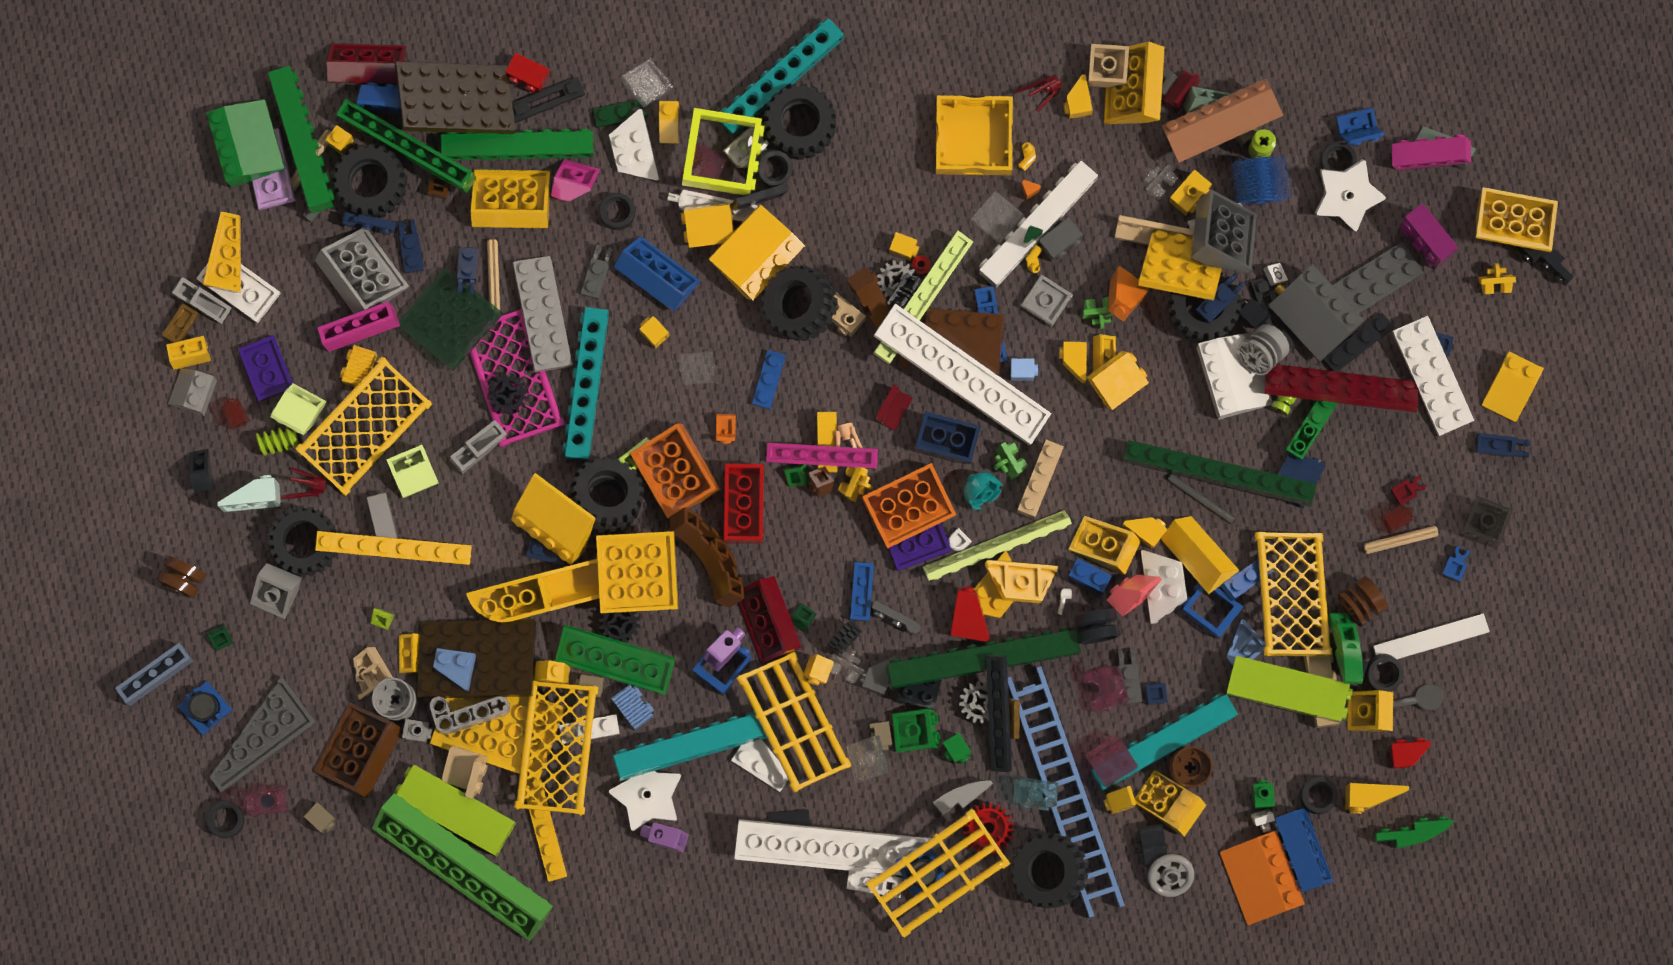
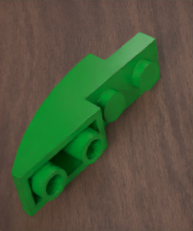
(1310, 428)
(1348, 648)
(1421, 832)

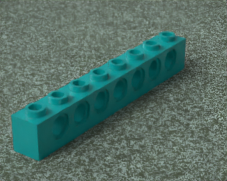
(819, 50)
(582, 451)

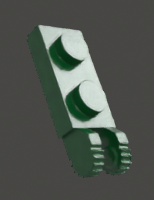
(615, 113)

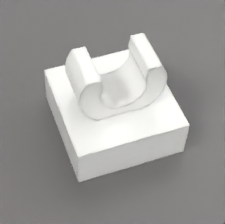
(1263, 818)

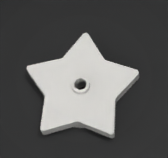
(1337, 186)
(644, 809)

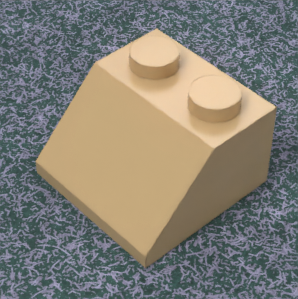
(1108, 65)

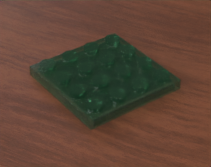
(449, 321)

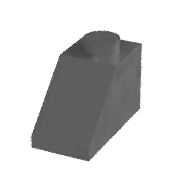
(876, 677)

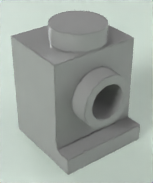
(423, 736)

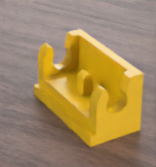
(188, 352)

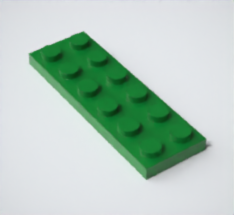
(615, 659)

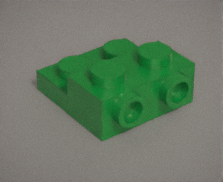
(915, 730)

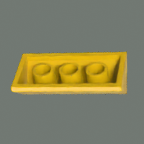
(1198, 553)

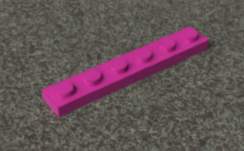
(822, 455)

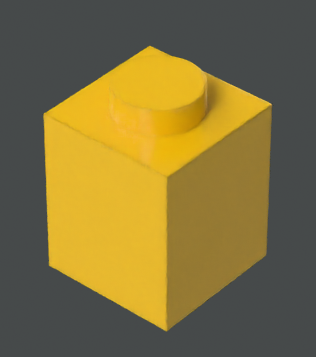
(339, 140)
(904, 247)
(653, 331)
(818, 669)

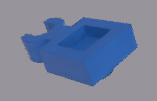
(1455, 566)

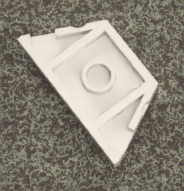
(633, 148)
(1170, 590)

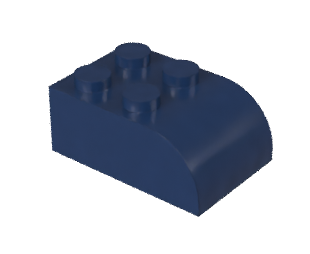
(947, 438)

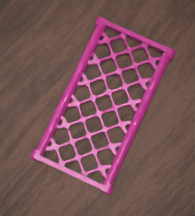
(559, 422)

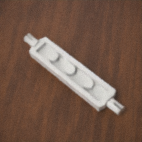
(690, 198)

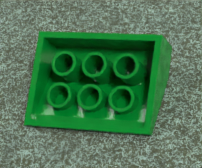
(245, 142)

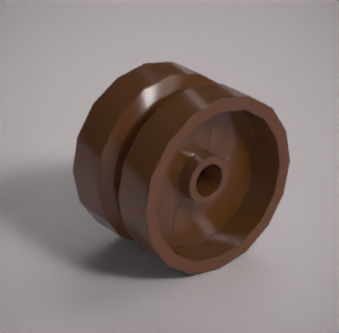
(180, 579)

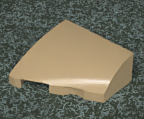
(368, 668)

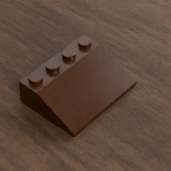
(972, 332)
(358, 750)

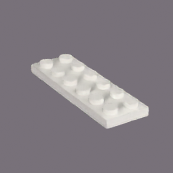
(1433, 375)

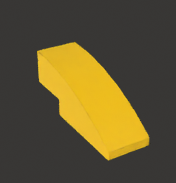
(826, 432)

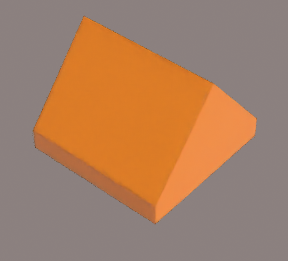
(1030, 189)

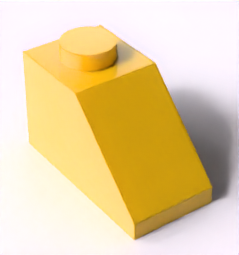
(1078, 100)
(669, 121)
(1074, 358)
(1147, 530)
(552, 672)
(1120, 800)

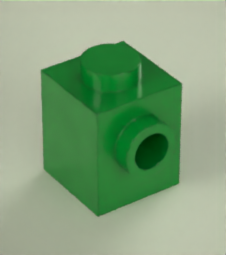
(956, 749)
(1263, 795)

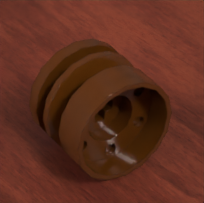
(1364, 600)
(1197, 759)

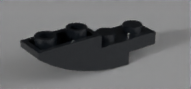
(1548, 261)

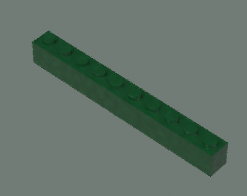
(1220, 473)
(973, 659)

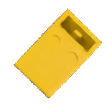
(1170, 803)

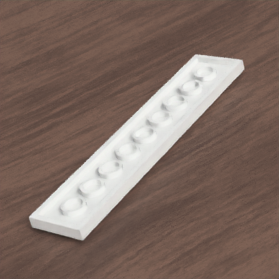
(962, 374)
(821, 846)

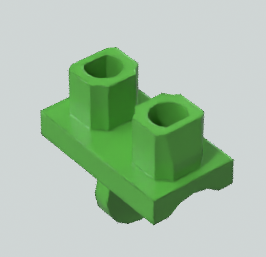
(1091, 311)
(1007, 462)

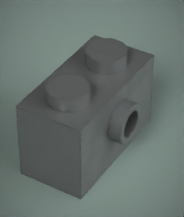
(1060, 240)

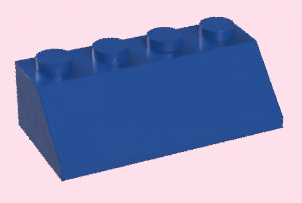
(379, 98)
(656, 273)
(1303, 850)

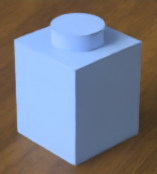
(1023, 369)

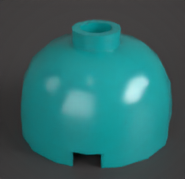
(983, 486)

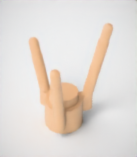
(847, 432)

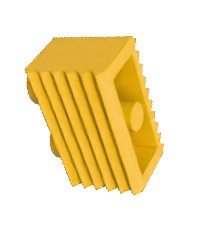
(359, 365)

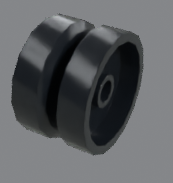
(1097, 624)

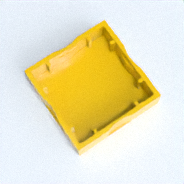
(974, 135)

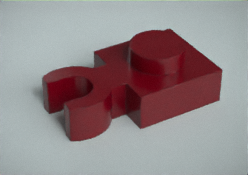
(1405, 491)

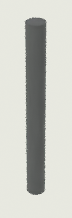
(1200, 498)

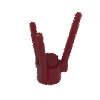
(1049, 84)
(316, 484)

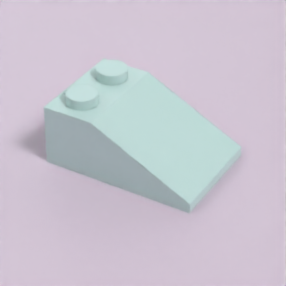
(254, 495)

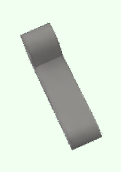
(471, 711)

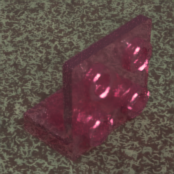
(1111, 760)

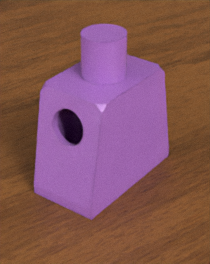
(718, 653)
(671, 839)

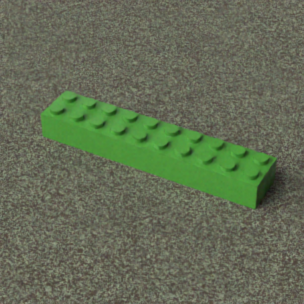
(462, 866)

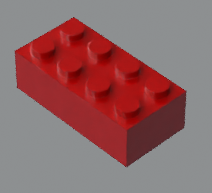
(744, 503)

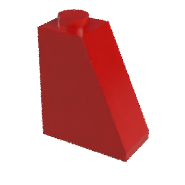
(969, 616)

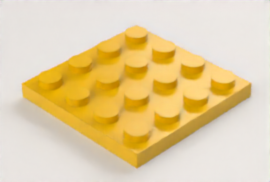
(1172, 269)
(637, 572)

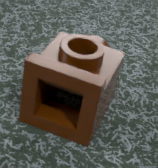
(818, 484)

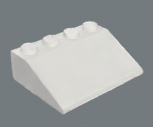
(1229, 381)

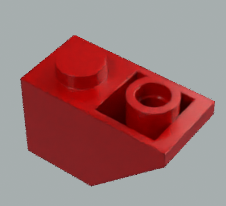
(1407, 754)

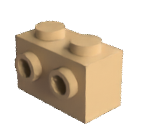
(847, 317)

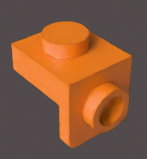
(725, 428)

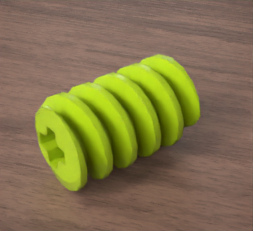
(1262, 144)
(277, 441)

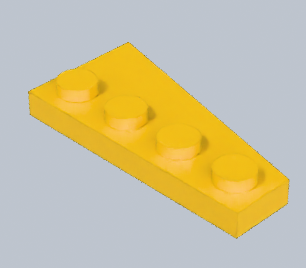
(225, 256)

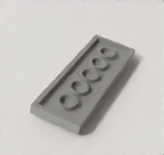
(542, 314)

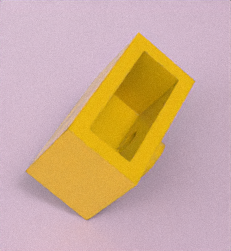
(1189, 192)

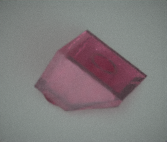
(708, 162)

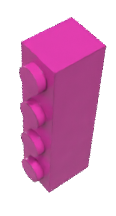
(1431, 153)
(358, 326)

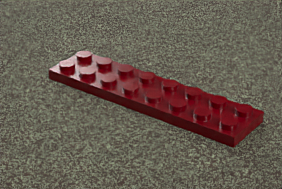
(1342, 388)

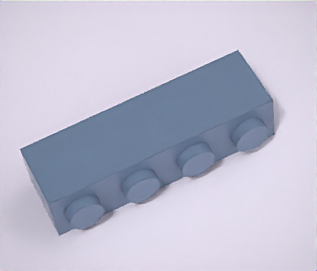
(154, 674)

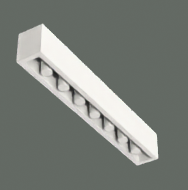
(1042, 216)

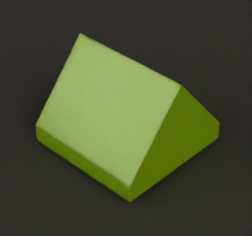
(381, 618)

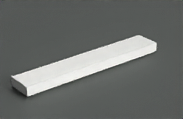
(1434, 638)

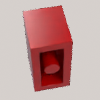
(527, 72)

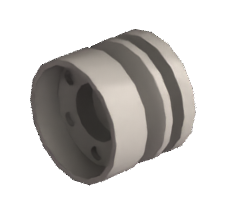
(1263, 349)
(384, 695)

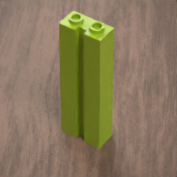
(1289, 689)
(455, 811)

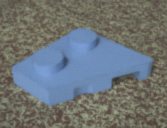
(1245, 643)
(455, 666)

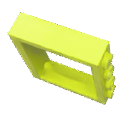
(720, 185)

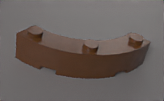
(872, 301)
(713, 554)

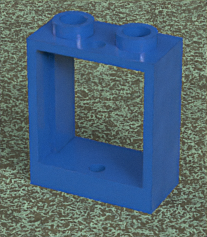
(1217, 632)
(715, 683)

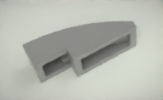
(201, 300)
(478, 447)
(382, 516)
(962, 796)

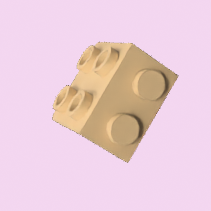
(465, 770)

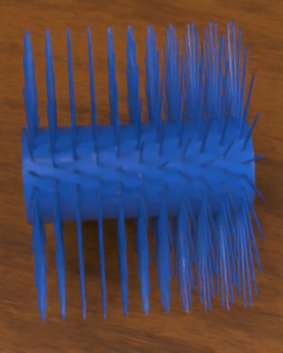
(1261, 180)

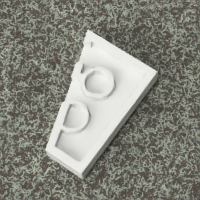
(761, 763)

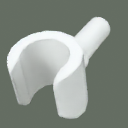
(1065, 594)

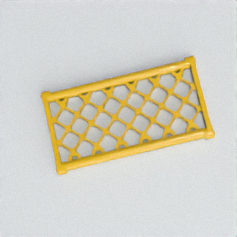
(425, 404)
(1322, 607)
(579, 809)

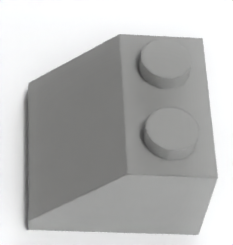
(193, 391)
(275, 590)

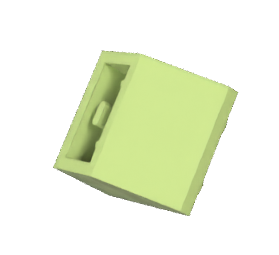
(298, 409)
(412, 471)

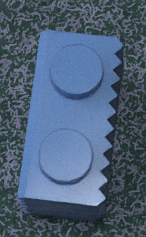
(633, 707)

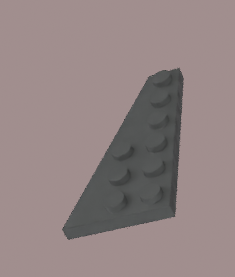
(268, 731)

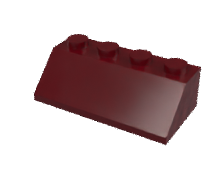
(364, 63)
(768, 620)

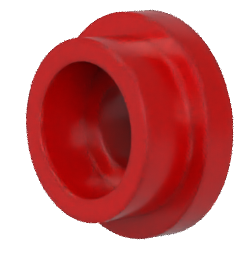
(918, 270)

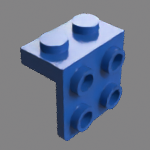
(1358, 126)

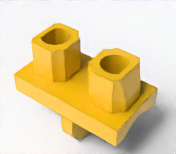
(1487, 282)
(857, 485)

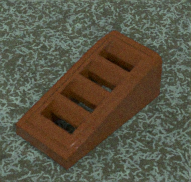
(437, 193)

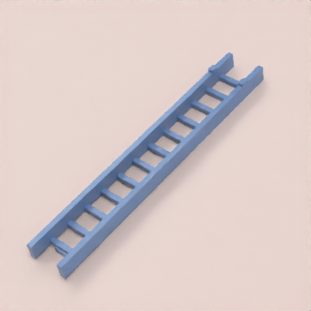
(1082, 795)

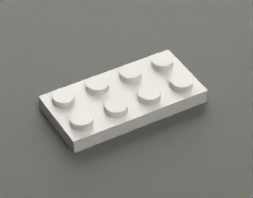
(255, 294)

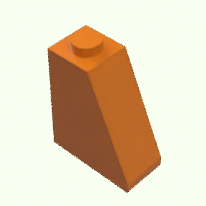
(1124, 293)

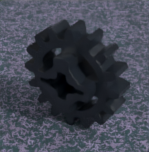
(500, 395)
(610, 625)

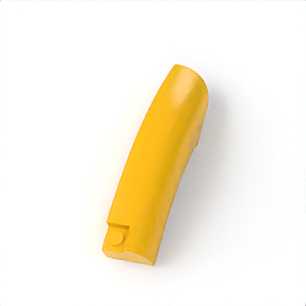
(538, 593)

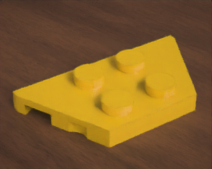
(1021, 580)
(990, 598)

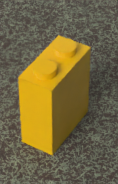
(707, 224)
(1118, 379)

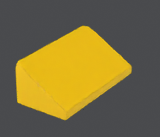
(1103, 349)
(409, 653)

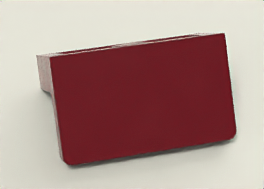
(1180, 89)
(893, 408)

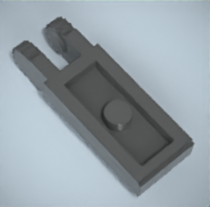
(596, 274)
(896, 618)
(1131, 677)

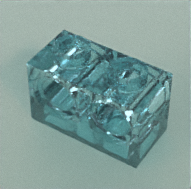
(1035, 793)

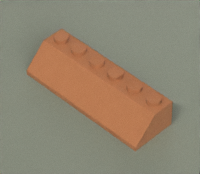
(1222, 120)

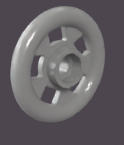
(1184, 883)

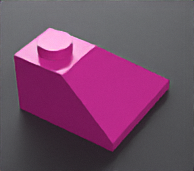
(573, 180)

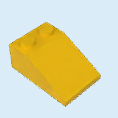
(1512, 386)
(1105, 544)
(1365, 796)

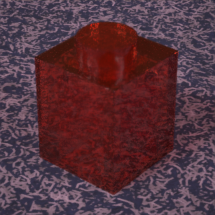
(235, 413)
(1397, 518)

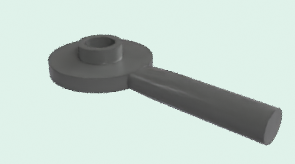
(1427, 698)

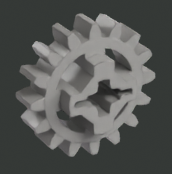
(890, 276)
(971, 706)

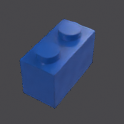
(1089, 576)

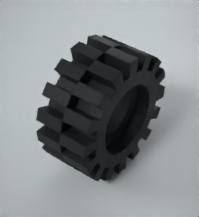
(844, 638)

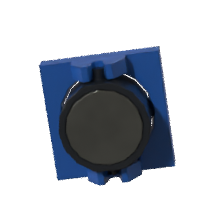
(204, 707)
(919, 863)

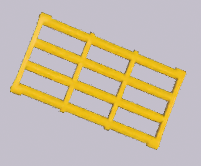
(794, 742)
(927, 891)

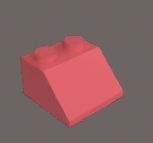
(1132, 592)

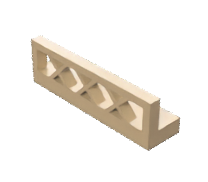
(1140, 230)

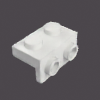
(740, 148)

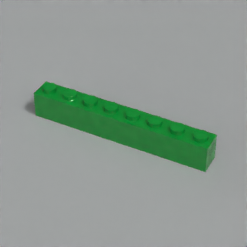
(300, 138)
(518, 145)
(406, 146)

